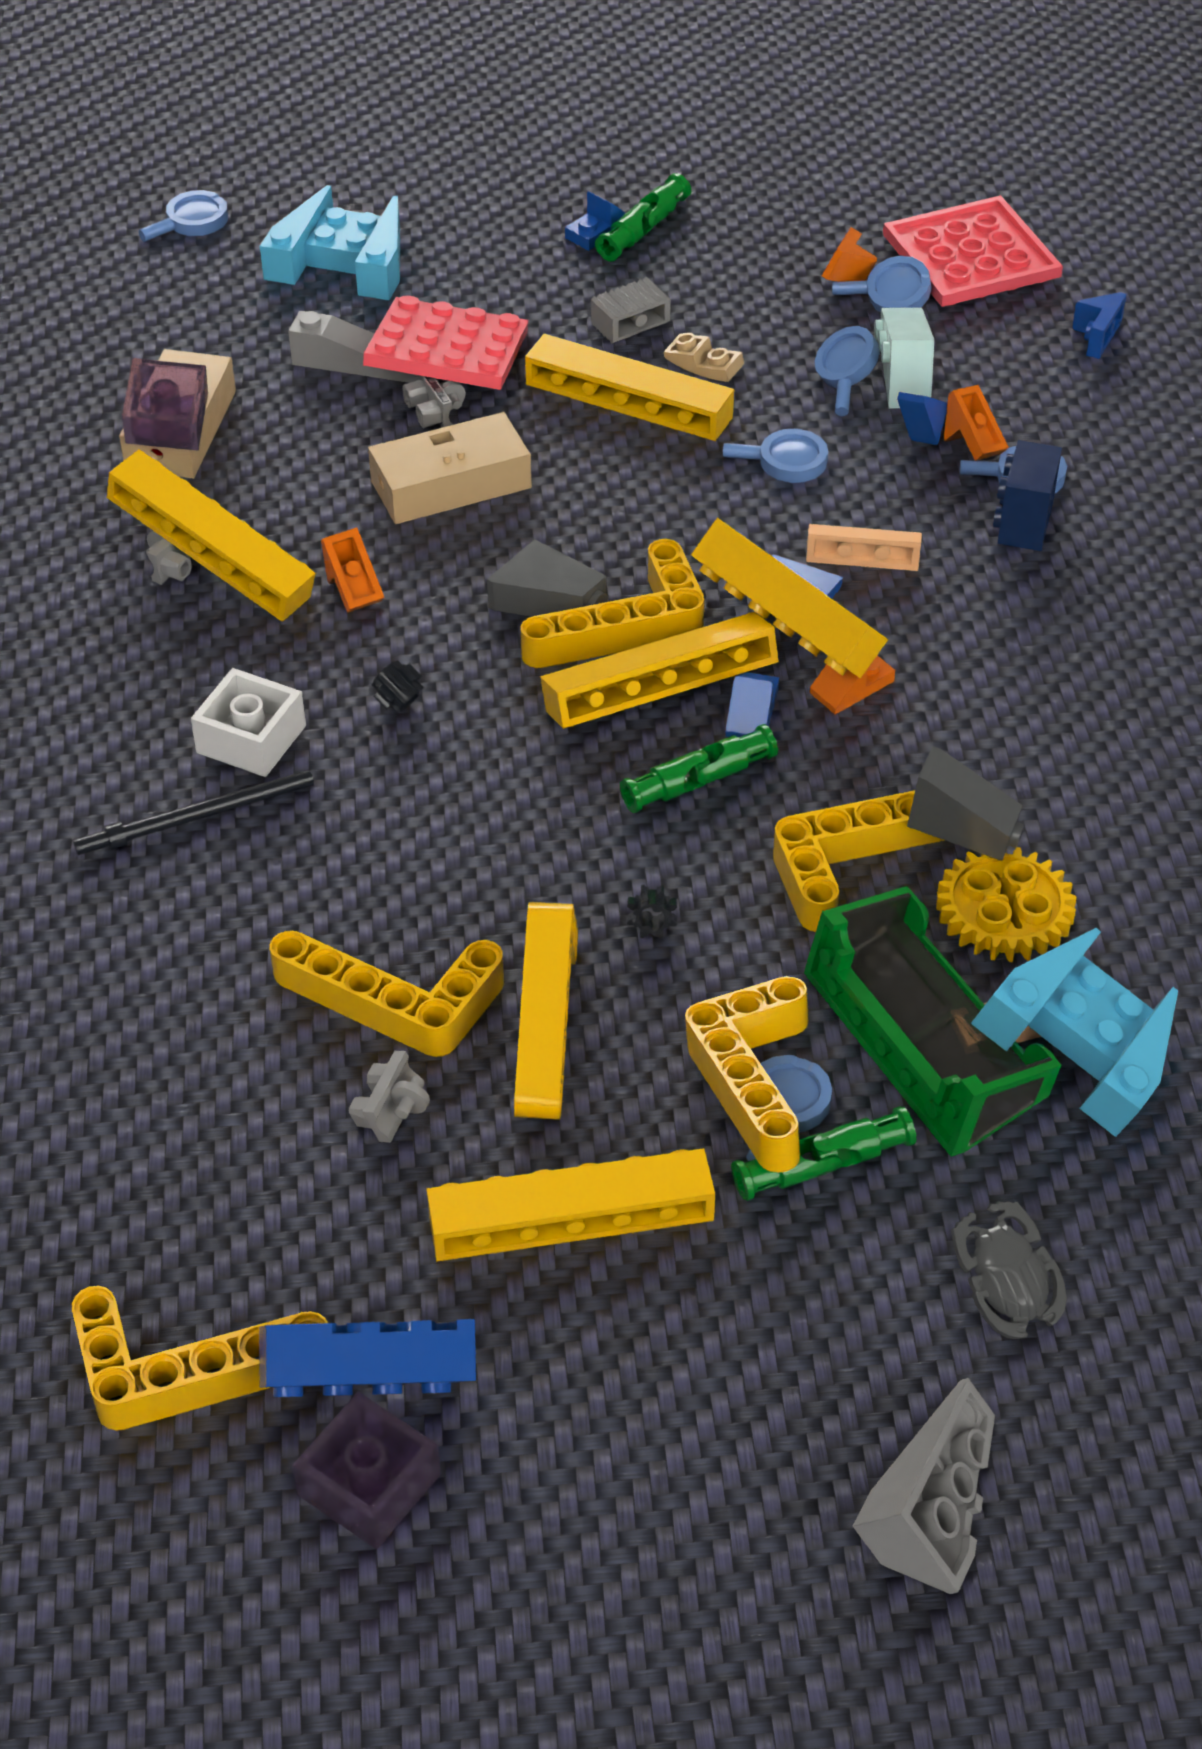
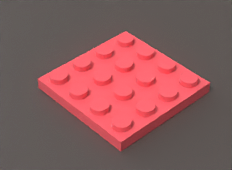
(974, 250)
(446, 342)

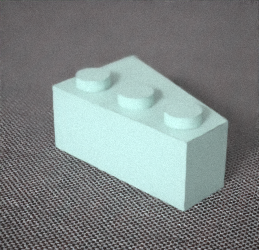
(905, 352)

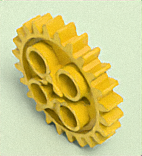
(1006, 904)

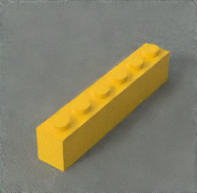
(629, 387)
(210, 534)
(789, 598)
(659, 669)
(570, 1204)

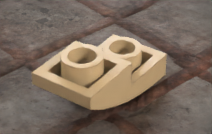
(698, 357)

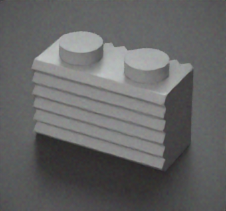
(630, 310)

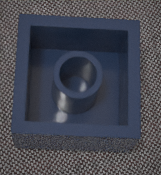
(1027, 495)

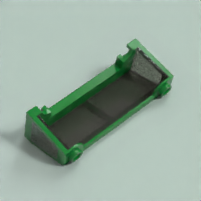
(917, 1020)

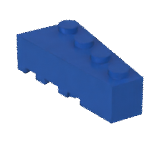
(366, 1355)

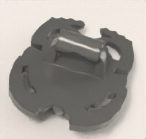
(1010, 1271)

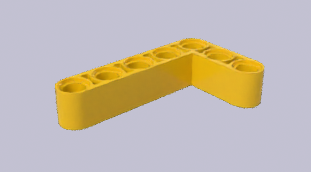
(623, 623)
(837, 834)
(548, 957)
(418, 1018)
(720, 1044)
(184, 1366)

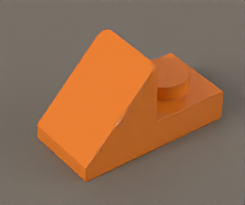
(850, 260)
(972, 418)
(351, 570)
(843, 691)

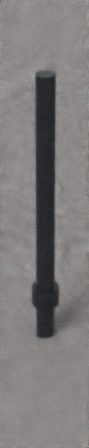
(117, 835)

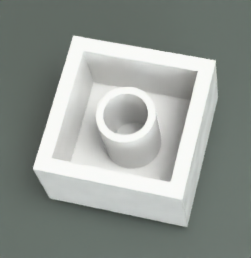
(248, 722)

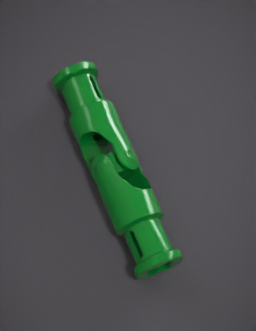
(643, 217)
(703, 767)
(830, 1151)

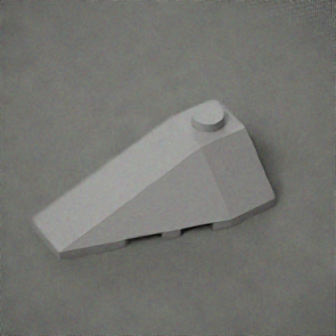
(334, 345)
(926, 1500)

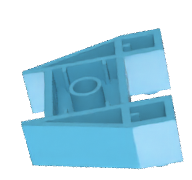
(336, 241)
(1089, 1022)

